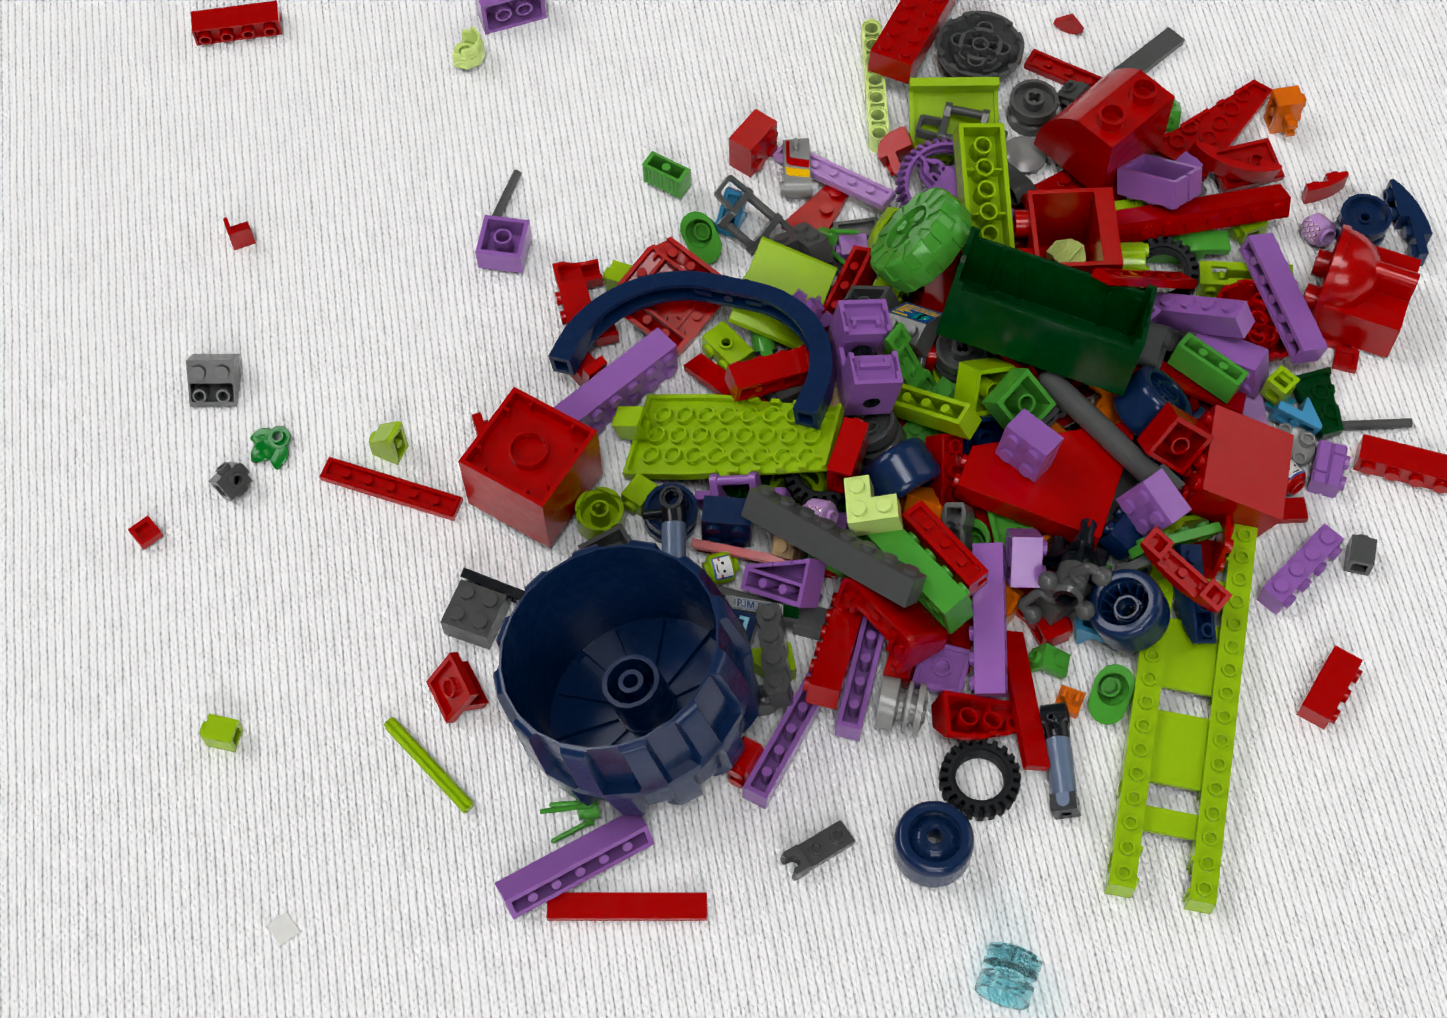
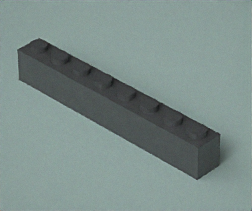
(834, 545)

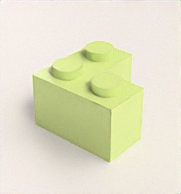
(870, 513)

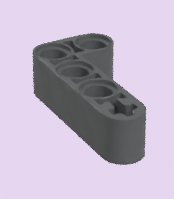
(1159, 341)

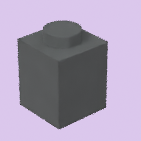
(1360, 554)

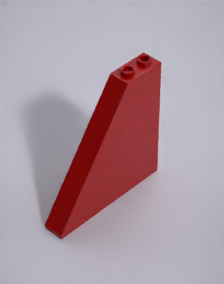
(1071, 489)

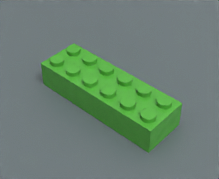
(940, 594)

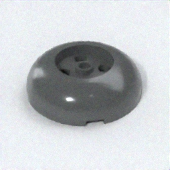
(966, 42)

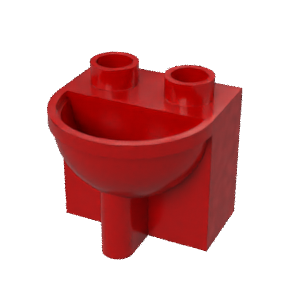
(1361, 292)

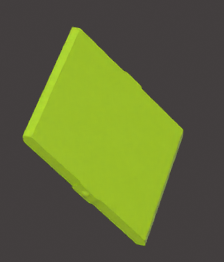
(788, 271)

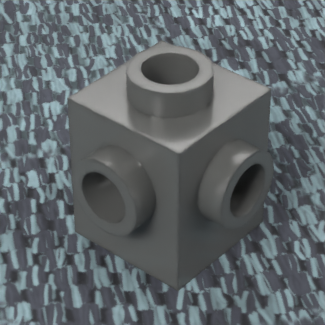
(1070, 92)
(231, 480)

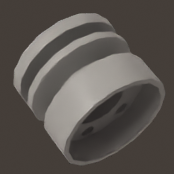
(901, 705)

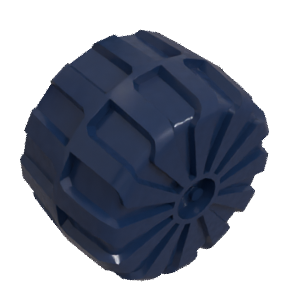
(627, 676)

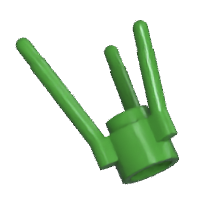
(832, 237)
(584, 812)

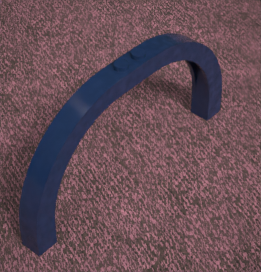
(710, 288)

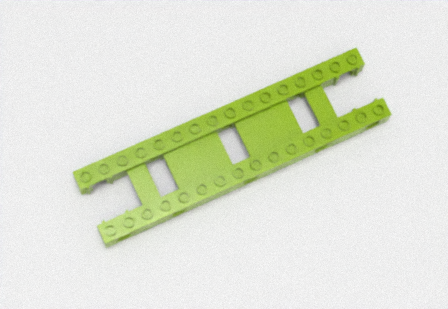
(1181, 747)

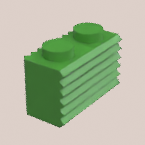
(666, 174)

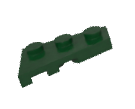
(1321, 392)

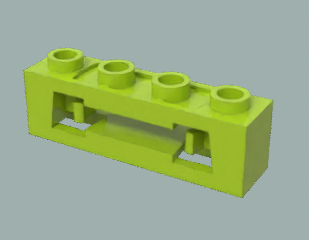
(1212, 282)

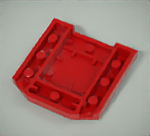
(676, 319)

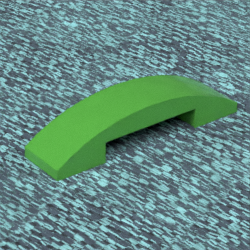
(911, 369)

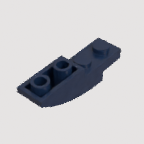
(1410, 218)
(1196, 619)

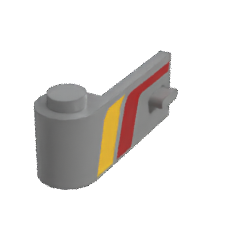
(797, 169)

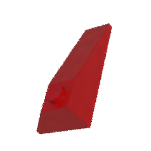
(971, 716)

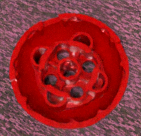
(1263, 330)

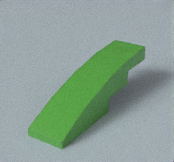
(1200, 242)

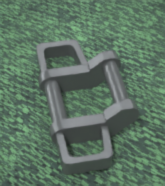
(943, 122)
(747, 195)

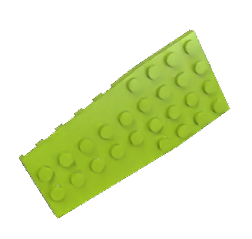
(716, 435)

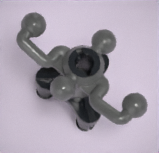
(1074, 569)

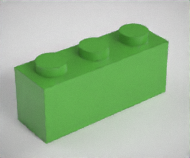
(1207, 367)

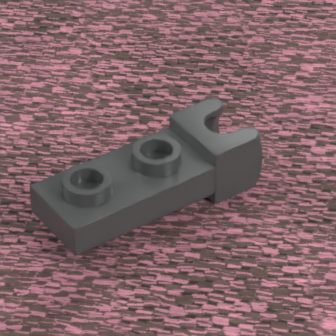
(818, 849)

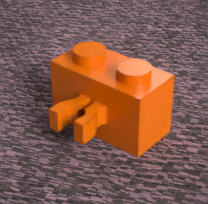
(1284, 110)

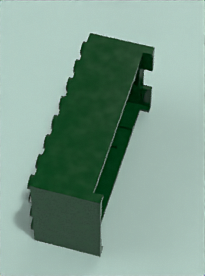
(1046, 314)

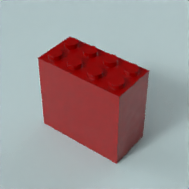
(1240, 471)

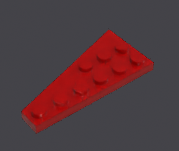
(1217, 125)

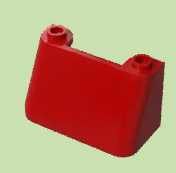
(910, 630)

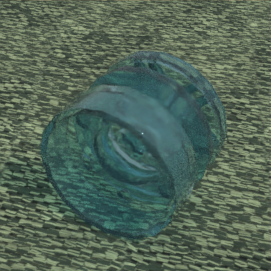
(1008, 975)

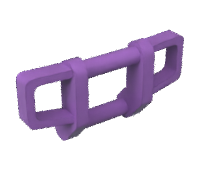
(716, 485)

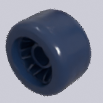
(1146, 396)
(903, 468)
(1127, 594)
(928, 862)

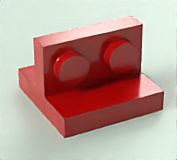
(456, 688)

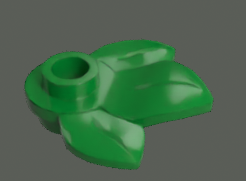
(269, 448)

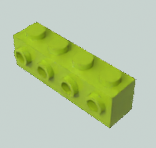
(936, 411)

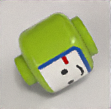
(721, 567)

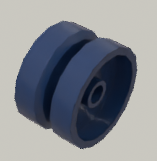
(1367, 215)
(654, 526)

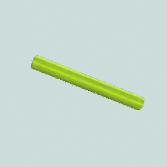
(429, 765)

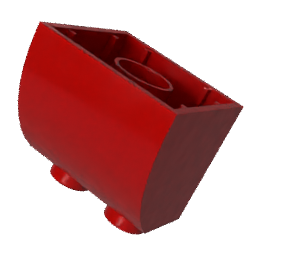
(1108, 127)

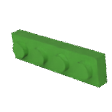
(1183, 535)

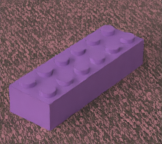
(623, 381)

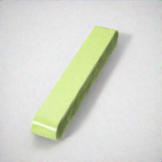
(873, 88)

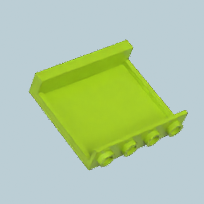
(930, 96)

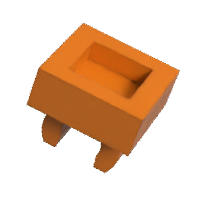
(1073, 698)

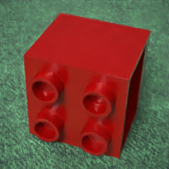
(1073, 214)
(531, 466)

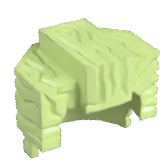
(470, 51)
(1066, 251)

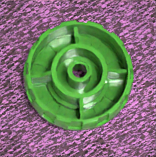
(921, 240)

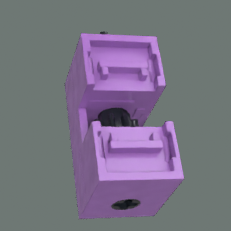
(864, 376)

